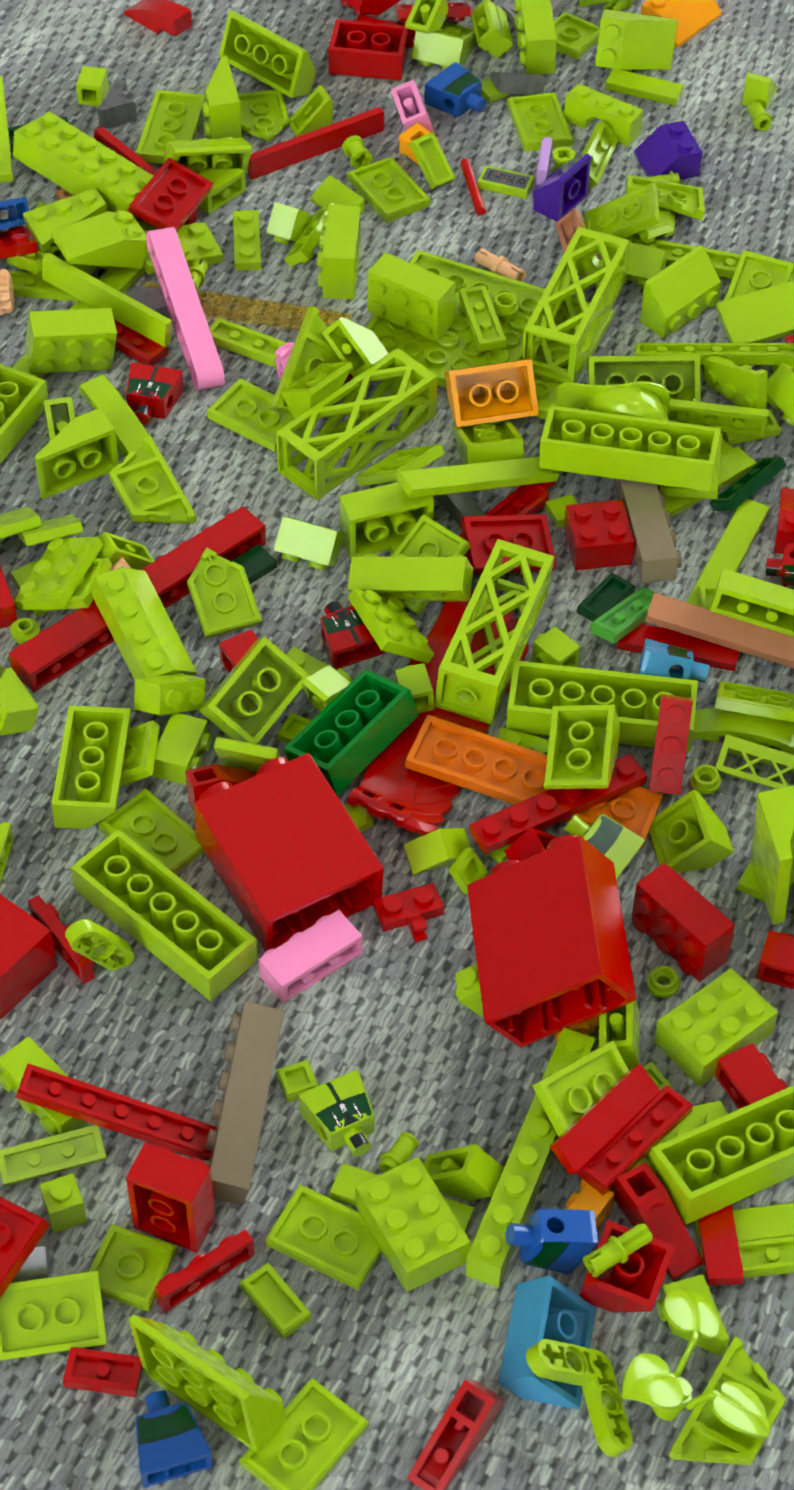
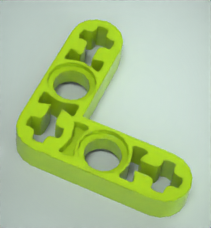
(598, 1381)

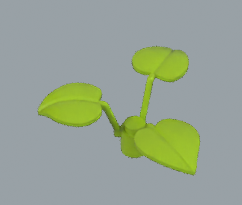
(651, 1382)

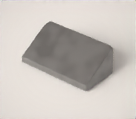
(518, 83)
(460, 505)

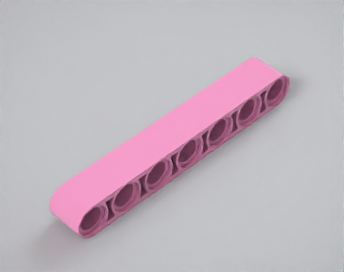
(185, 308)

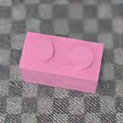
(411, 106)

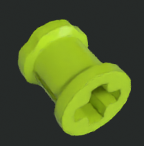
(355, 150)
(562, 155)

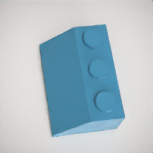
(539, 1312)

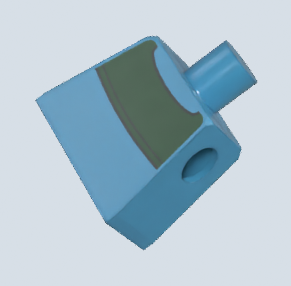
(659, 658)

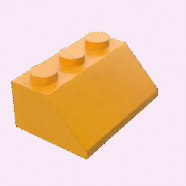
(691, 15)
(492, 392)

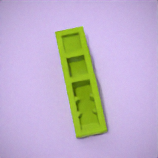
(128, 428)

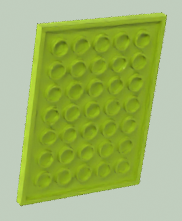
(458, 347)

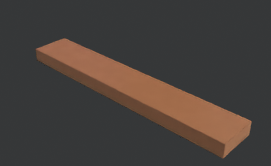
(721, 629)

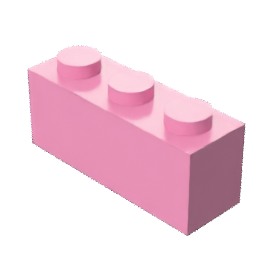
(310, 956)

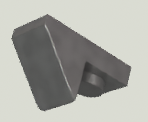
(117, 107)

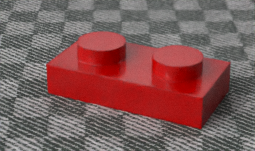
(103, 1372)

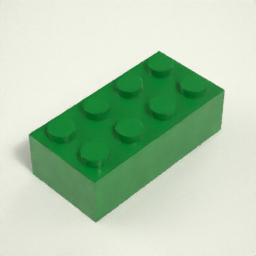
(355, 728)

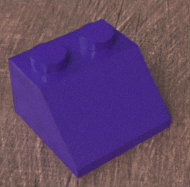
(670, 149)
(563, 189)

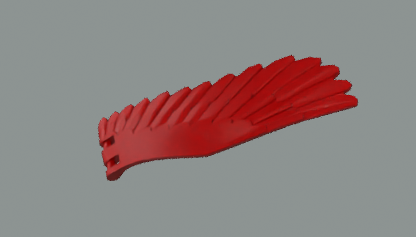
(404, 794)

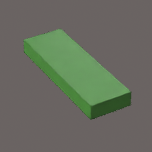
(623, 617)

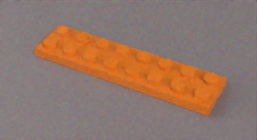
(511, 772)

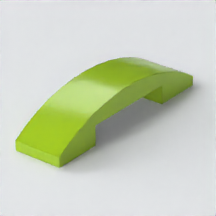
(713, 723)

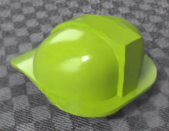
(629, 399)

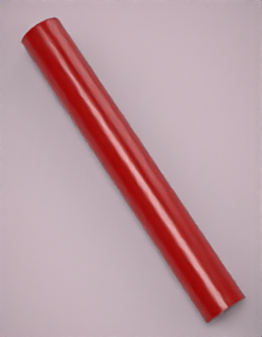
(473, 187)

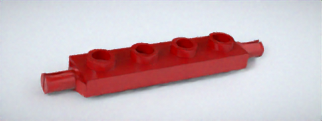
(523, 501)

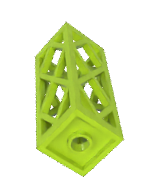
(605, 274)
(409, 388)
(459, 669)

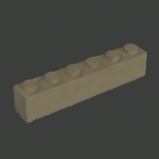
(650, 527)
(243, 1100)

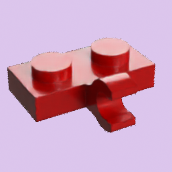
(410, 909)

